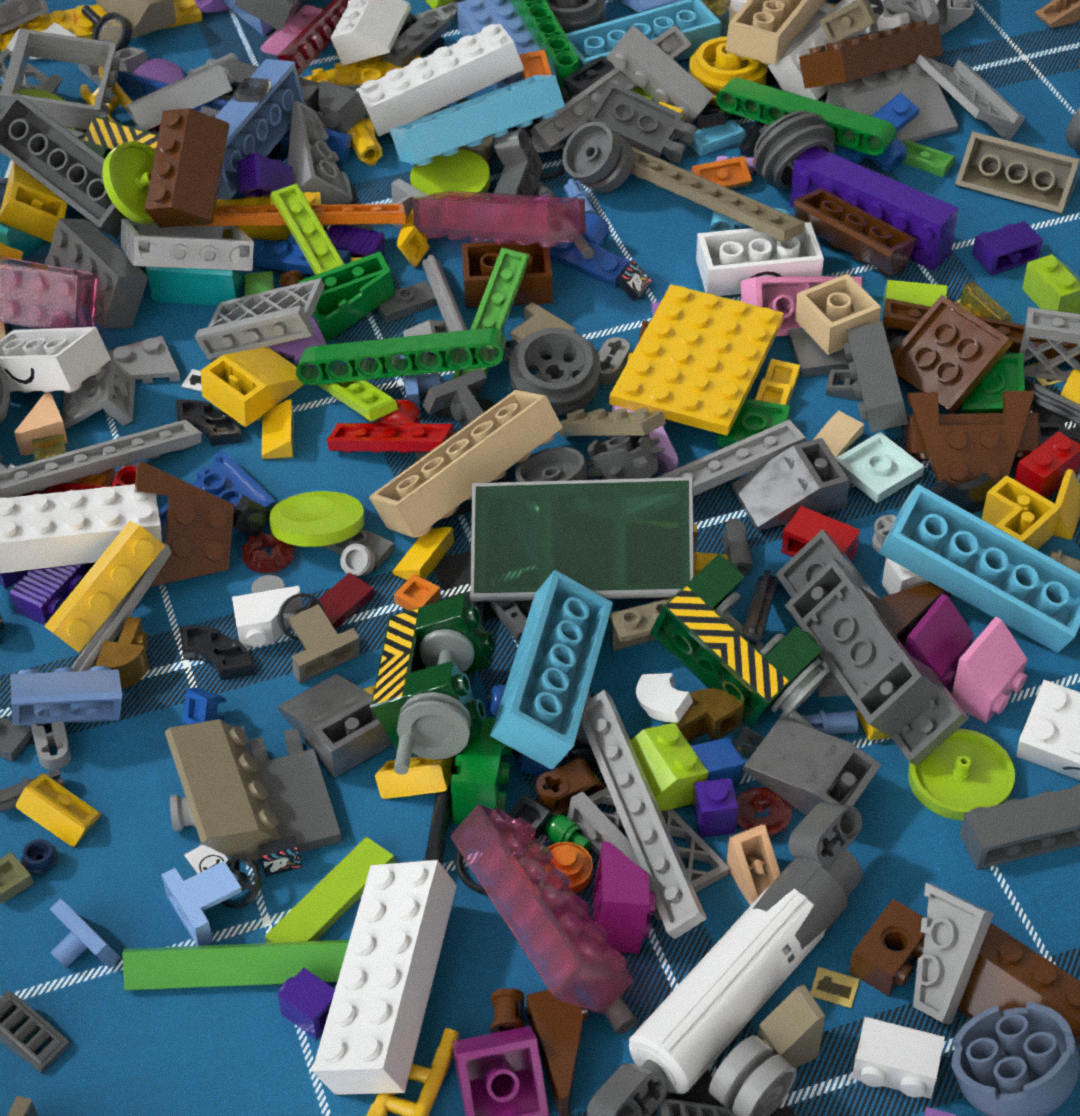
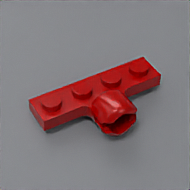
(393, 432)

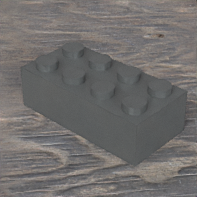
(119, 286)

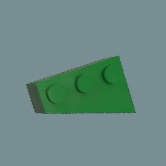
(351, 293)
(480, 774)

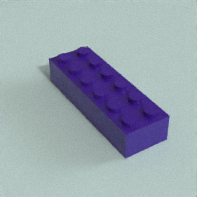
(897, 204)

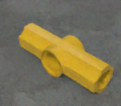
(365, 142)

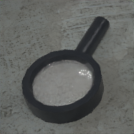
(109, 27)

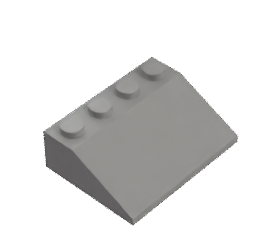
(874, 91)

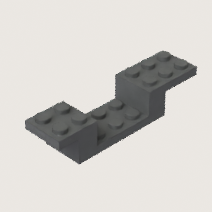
(863, 652)

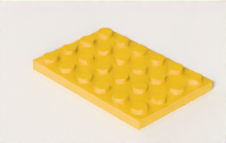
(697, 359)

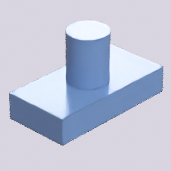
(419, 384)
(79, 939)

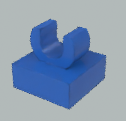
(201, 706)

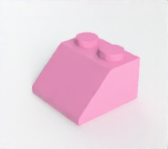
(281, 39)
(989, 672)

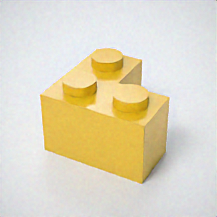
(1020, 512)

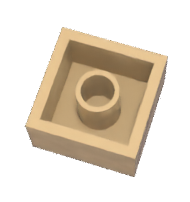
(832, 309)

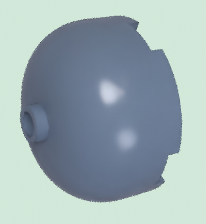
(1016, 1061)

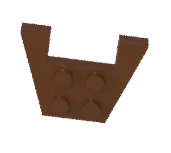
(968, 451)
(195, 526)

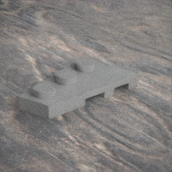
(146, 360)
(951, 947)

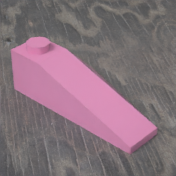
(781, 295)

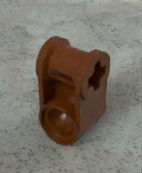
(565, 783)

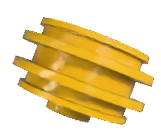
(716, 67)

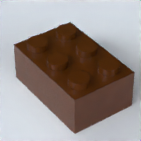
(479, 263)

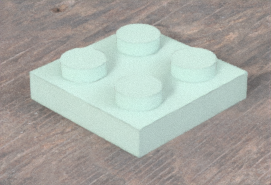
(879, 467)

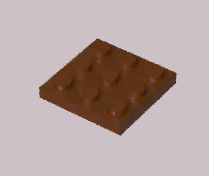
(948, 353)

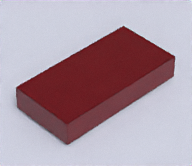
(345, 599)

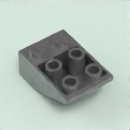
(795, 478)
(337, 723)
(810, 766)

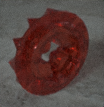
(257, 558)
(759, 800)

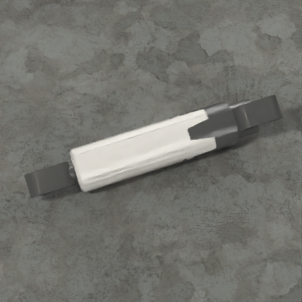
(741, 968)

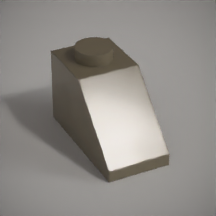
(794, 1028)

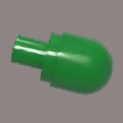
(566, 830)

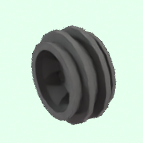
(578, 14)
(788, 140)
(556, 358)

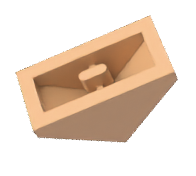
(41, 422)
(752, 862)

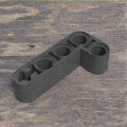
(520, 163)

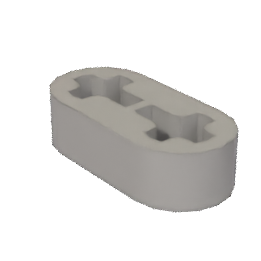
(615, 362)
(58, 738)

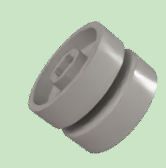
(752, 1079)

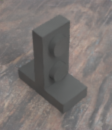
(459, 396)

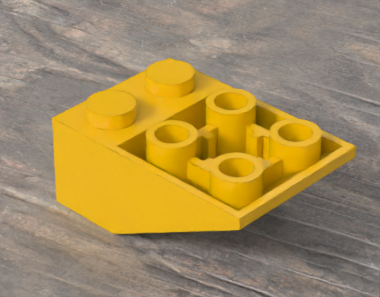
(31, 205)
(249, 383)

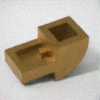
(128, 653)
(711, 713)

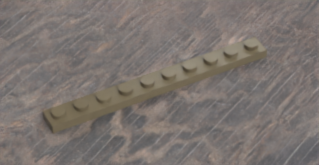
(716, 197)

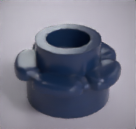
(39, 849)

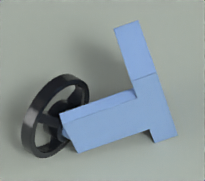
(207, 890)

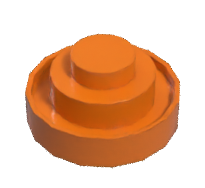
(574, 862)

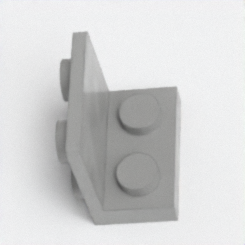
(108, 390)

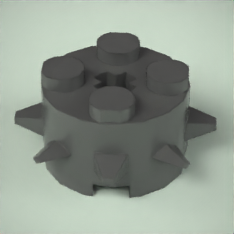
(624, 457)

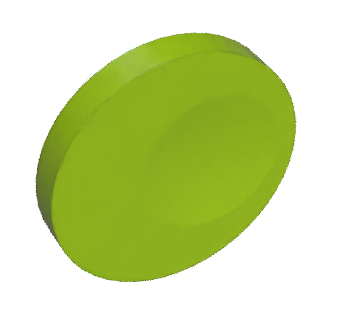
(457, 172)
(127, 179)
(317, 518)
(963, 775)

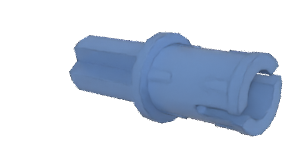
(575, 190)
(834, 722)

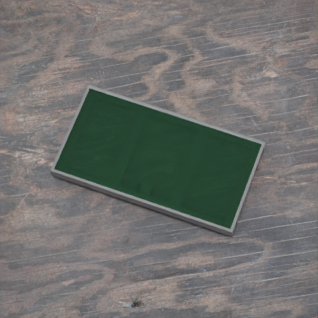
(602, 533)

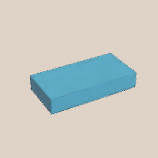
(717, 137)

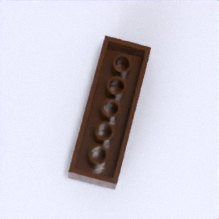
(870, 54)

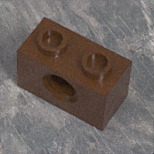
(881, 966)

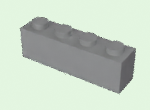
(659, 74)

